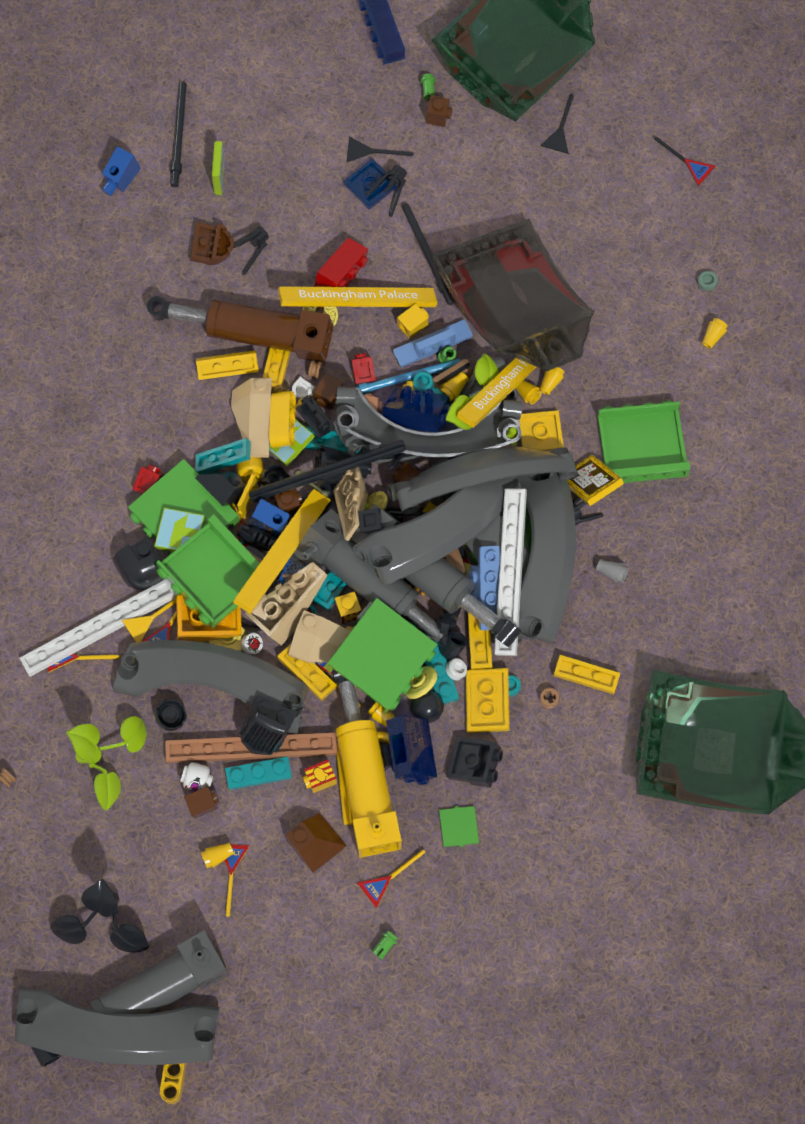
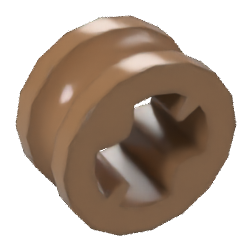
(315, 369)
(553, 693)
(6, 778)

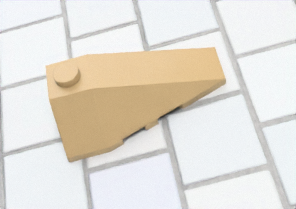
(252, 413)
(350, 499)
(282, 608)
(316, 638)

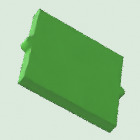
(459, 826)

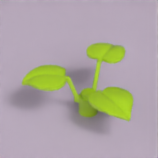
(485, 372)
(85, 741)

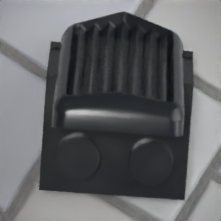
(266, 726)

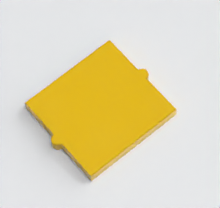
(245, 501)

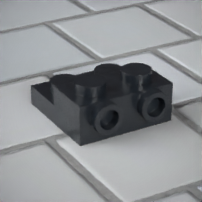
(475, 761)

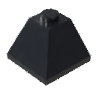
(223, 486)

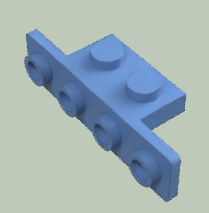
(432, 343)
(486, 578)

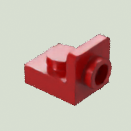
(363, 368)
(147, 478)

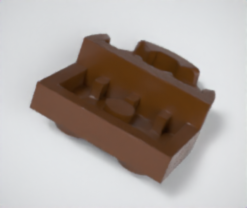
(211, 244)

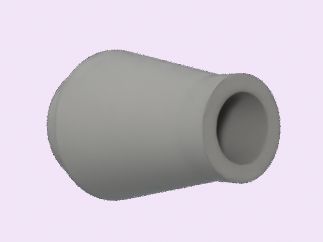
(613, 570)

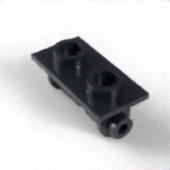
(315, 417)

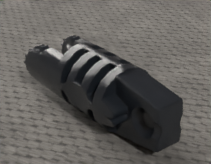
(256, 536)
(447, 620)

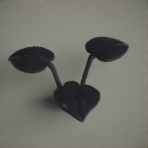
(104, 901)

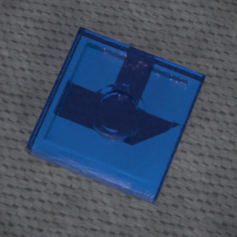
(364, 179)

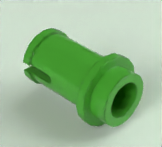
(428, 85)
(442, 354)
(385, 944)

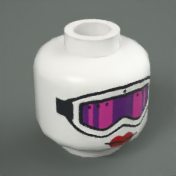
(196, 777)

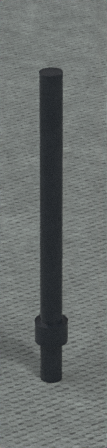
(176, 166)
(427, 252)

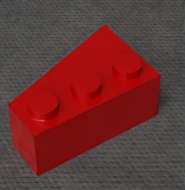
(342, 265)

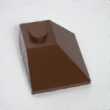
(315, 842)

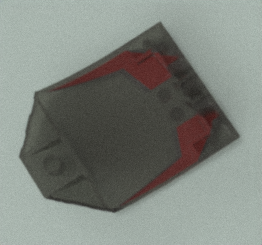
(516, 296)

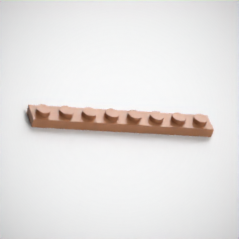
(233, 749)

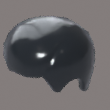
(272, 474)
(428, 706)
(170, 715)

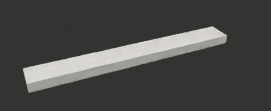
(511, 563)
(97, 627)

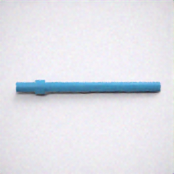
(365, 388)

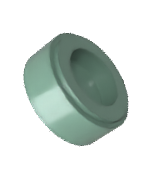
(707, 280)

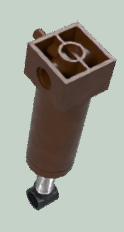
(257, 326)

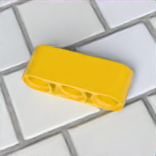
(282, 419)
(172, 1081)

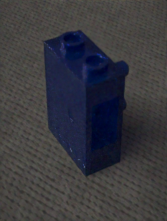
(417, 409)
(411, 749)

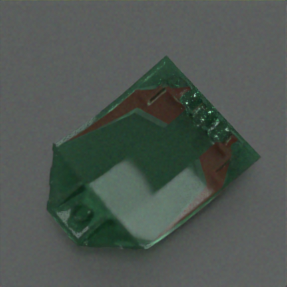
(515, 49)
(719, 745)

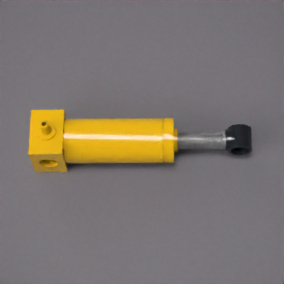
(365, 778)

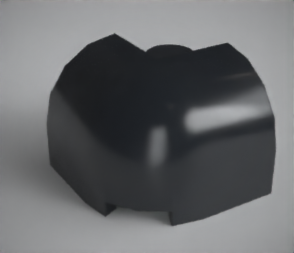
(138, 565)

